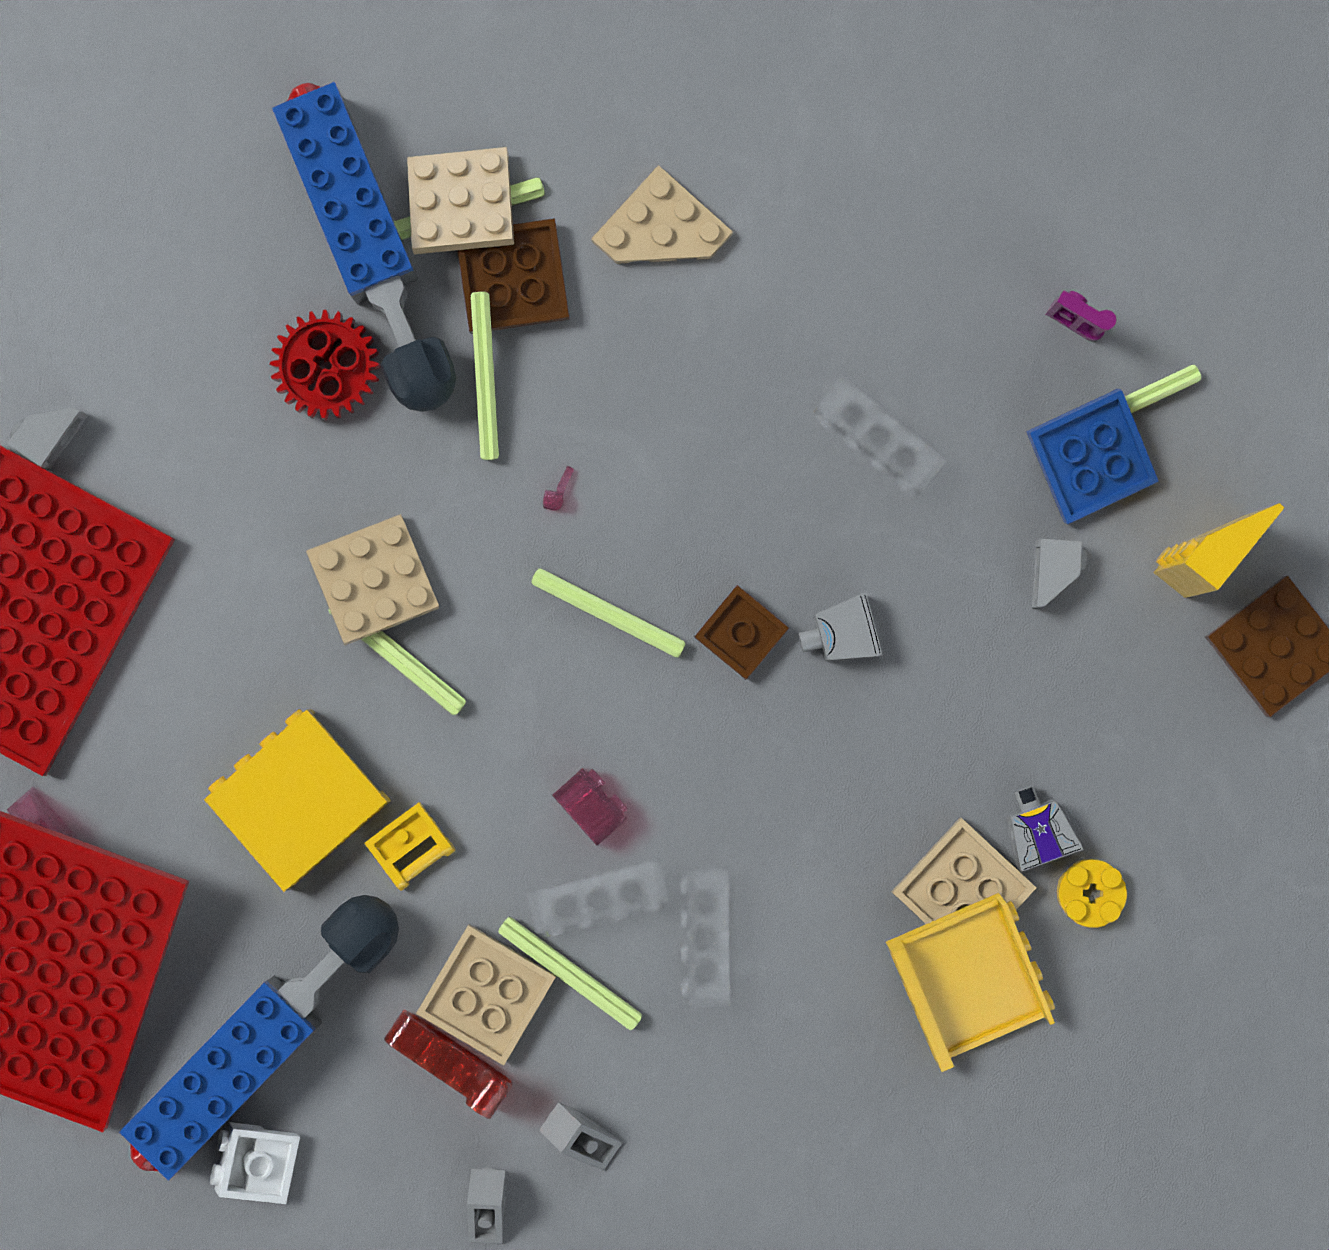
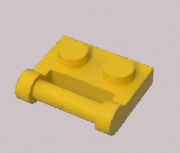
(402, 837)

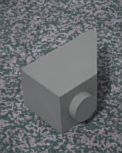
(46, 435)
(1055, 568)
(580, 1137)
(486, 1205)

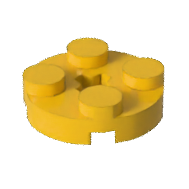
(1078, 878)

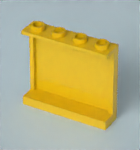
(295, 799)
(970, 978)

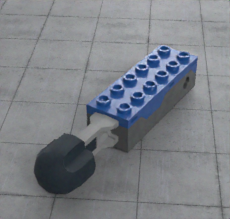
(362, 236)
(253, 1043)

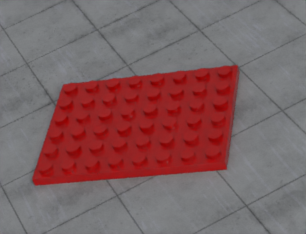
(66, 598)
(75, 967)

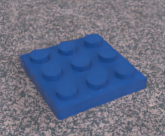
(1092, 456)

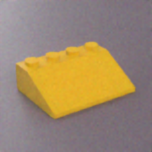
(1210, 558)

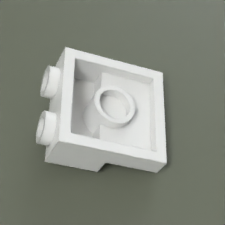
(254, 1163)

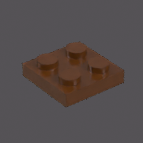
(741, 632)

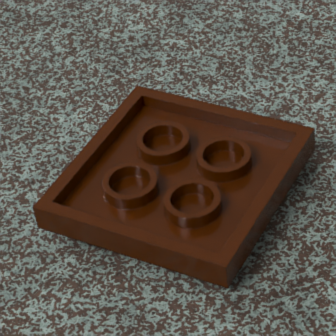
(520, 278)
(1274, 646)

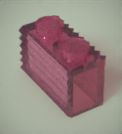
(590, 805)

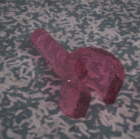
(554, 499)

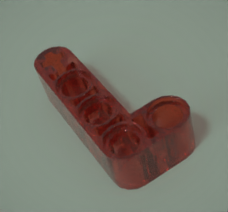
(449, 1062)

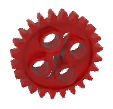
(298, 350)

